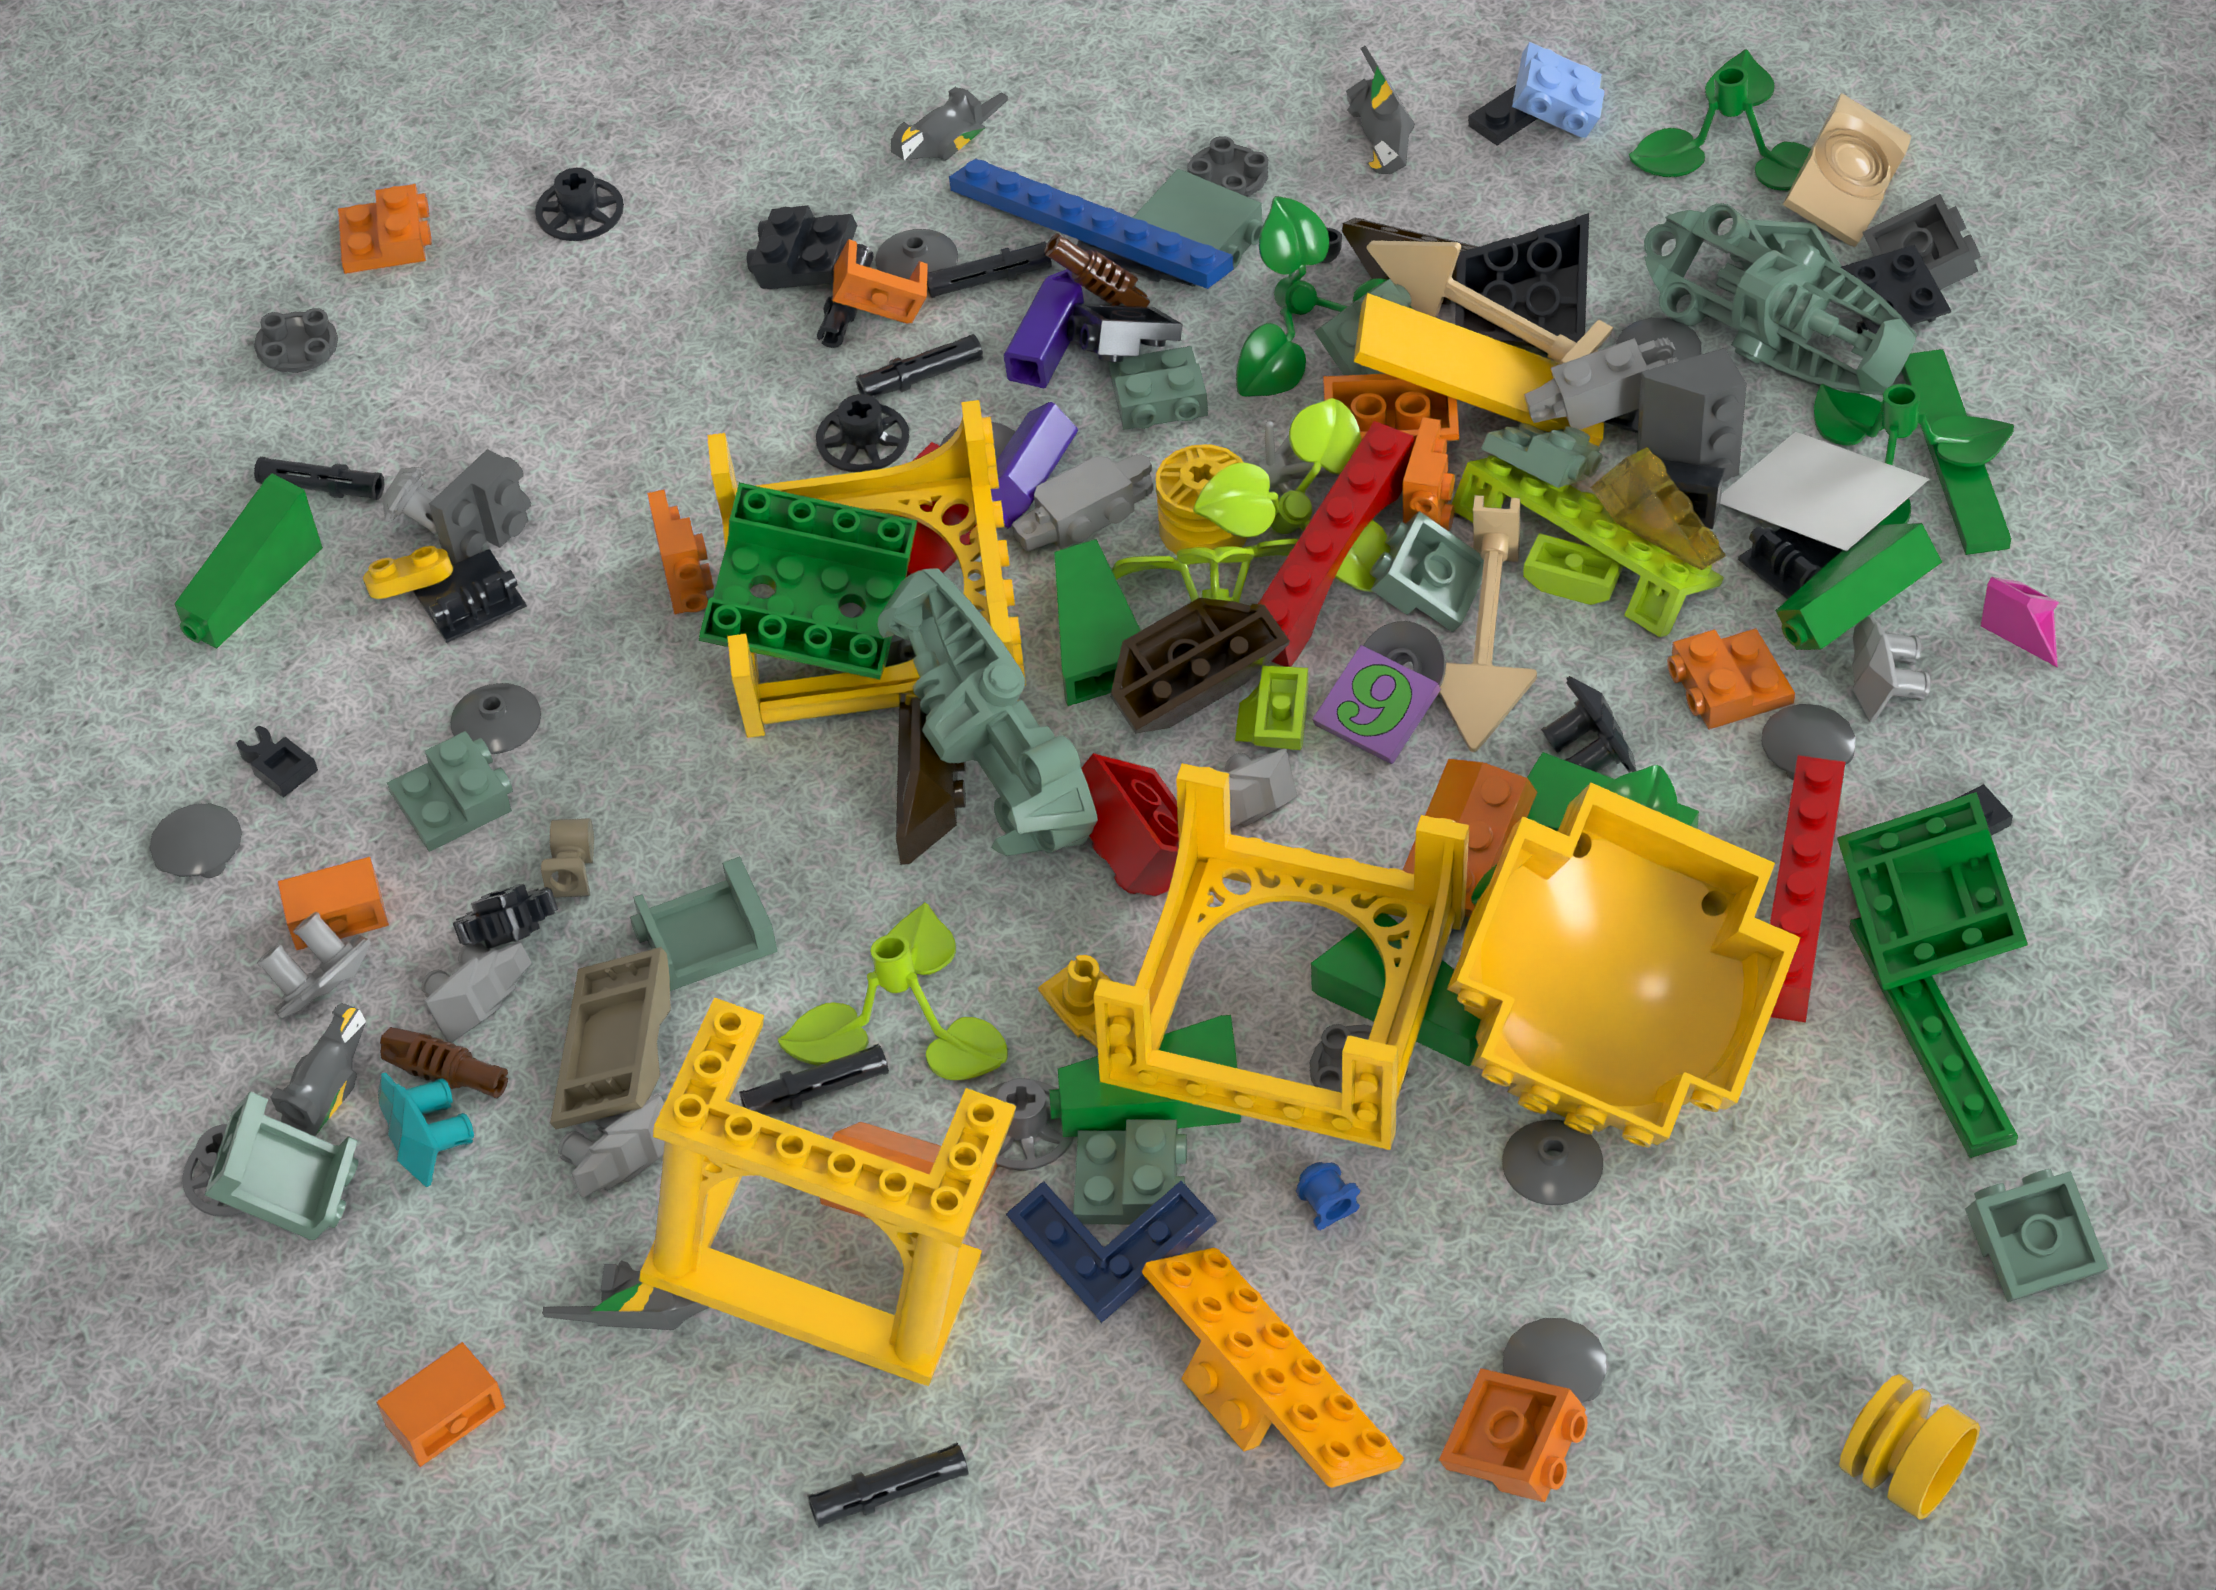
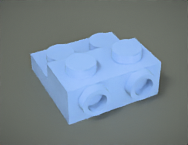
(1558, 90)

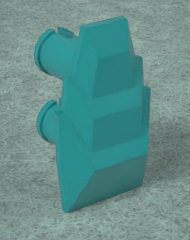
(408, 1130)

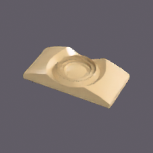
(1848, 170)

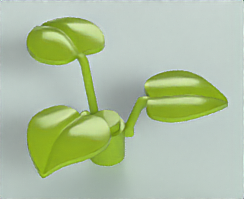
(1243, 506)
(1201, 555)
(913, 946)

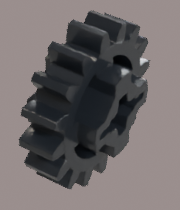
(505, 916)

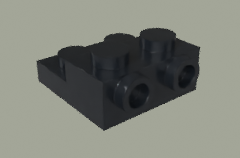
(798, 247)
(1120, 330)

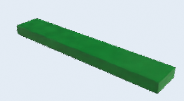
(1965, 488)
(1945, 1059)

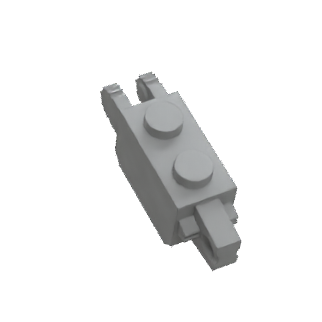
(1598, 383)
(1084, 501)

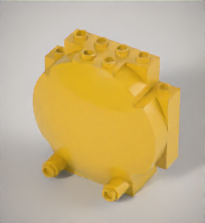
(1621, 968)

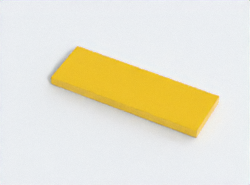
(1454, 362)

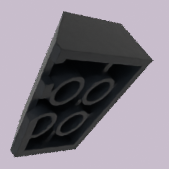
(1534, 277)

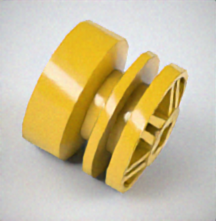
(1177, 489)
(1900, 1441)

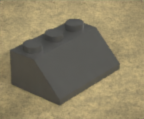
(1694, 411)

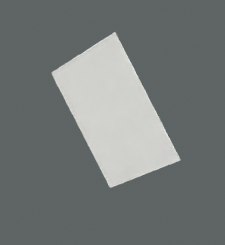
(1821, 490)

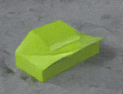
(1571, 570)
(1275, 709)

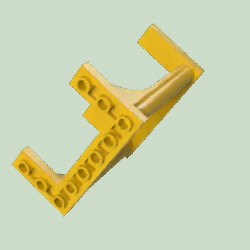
(951, 475)
(1431, 901)
(719, 1142)

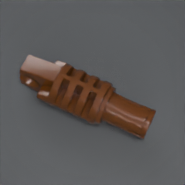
(1096, 273)
(435, 1059)

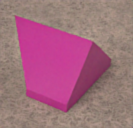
(2021, 617)

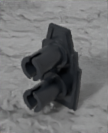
(1589, 714)

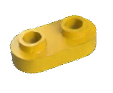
(401, 575)

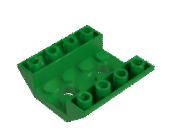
(815, 562)

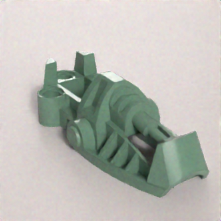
(1779, 302)
(975, 714)

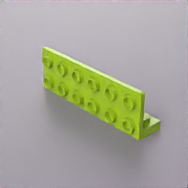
(1663, 576)

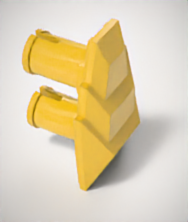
(1072, 995)

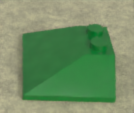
(1931, 891)

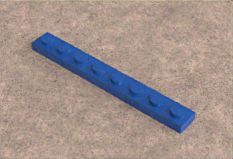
(1092, 223)

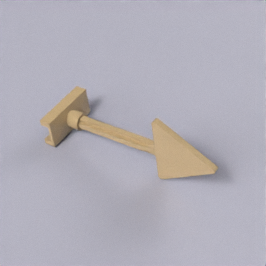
(1426, 274)
(1478, 692)

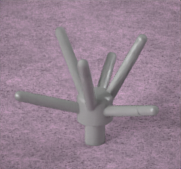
(1277, 466)

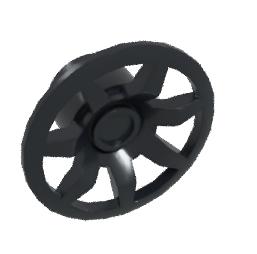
(578, 200)
(862, 428)

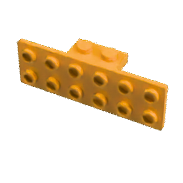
(1260, 1373)

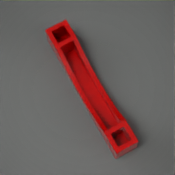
(1360, 492)
(1805, 874)

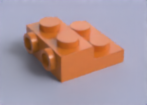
(385, 231)
(1427, 480)
(681, 556)
(1728, 676)
(1515, 1434)

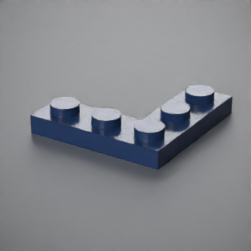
(1112, 1273)

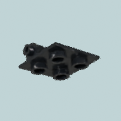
(1903, 283)
(1786, 558)
(471, 596)

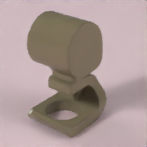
(570, 848)

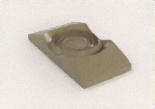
(612, 1038)

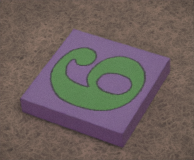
(1376, 704)

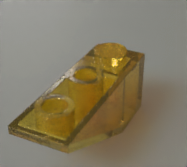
(1651, 506)

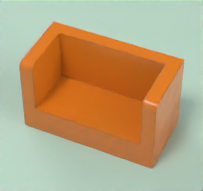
(877, 290)
(343, 895)
(441, 1404)

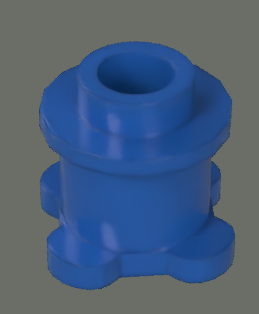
(1327, 1193)

